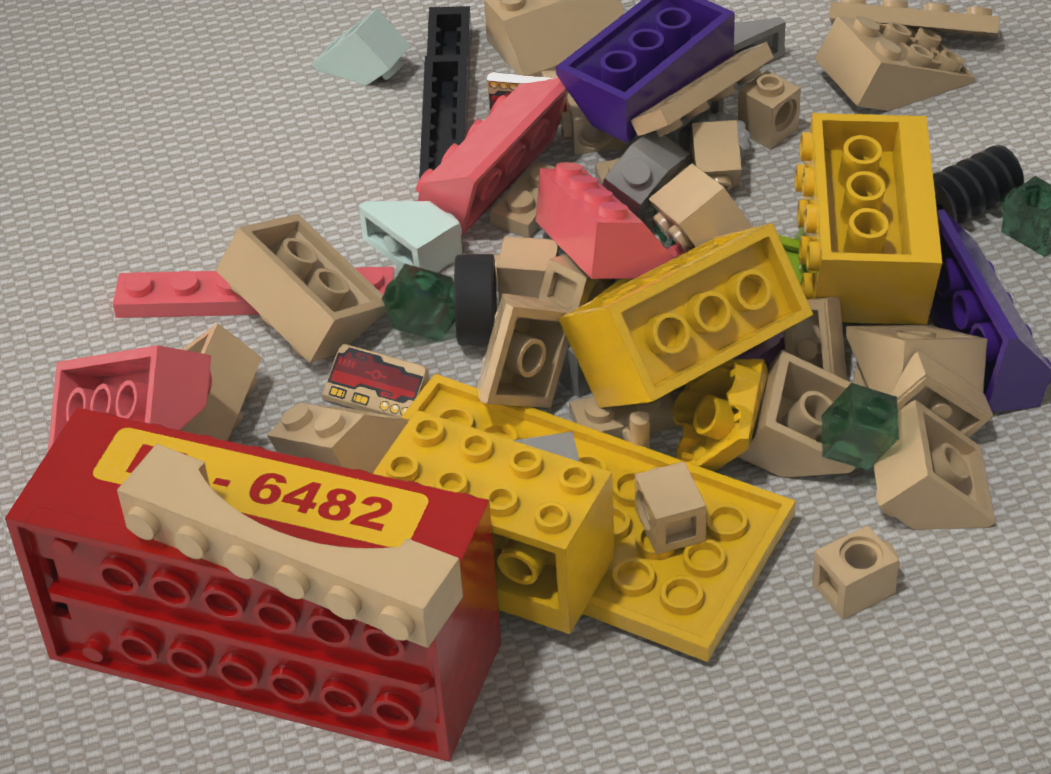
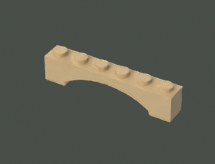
(395, 589)

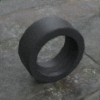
(474, 298)

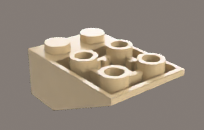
(889, 63)

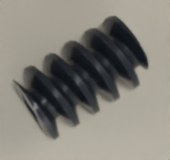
(977, 182)

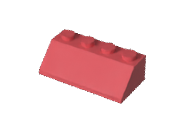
(495, 151)
(595, 225)
(135, 384)

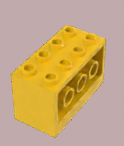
(869, 216)
(686, 317)
(545, 511)

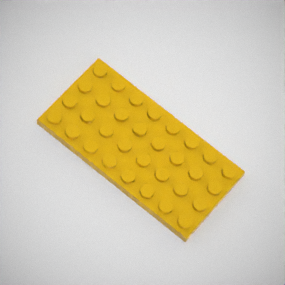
(666, 597)

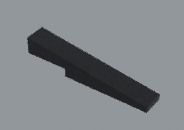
(445, 83)

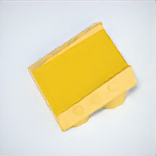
(720, 412)

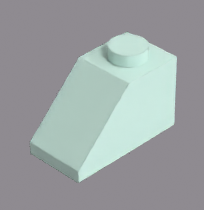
(364, 51)
(411, 233)

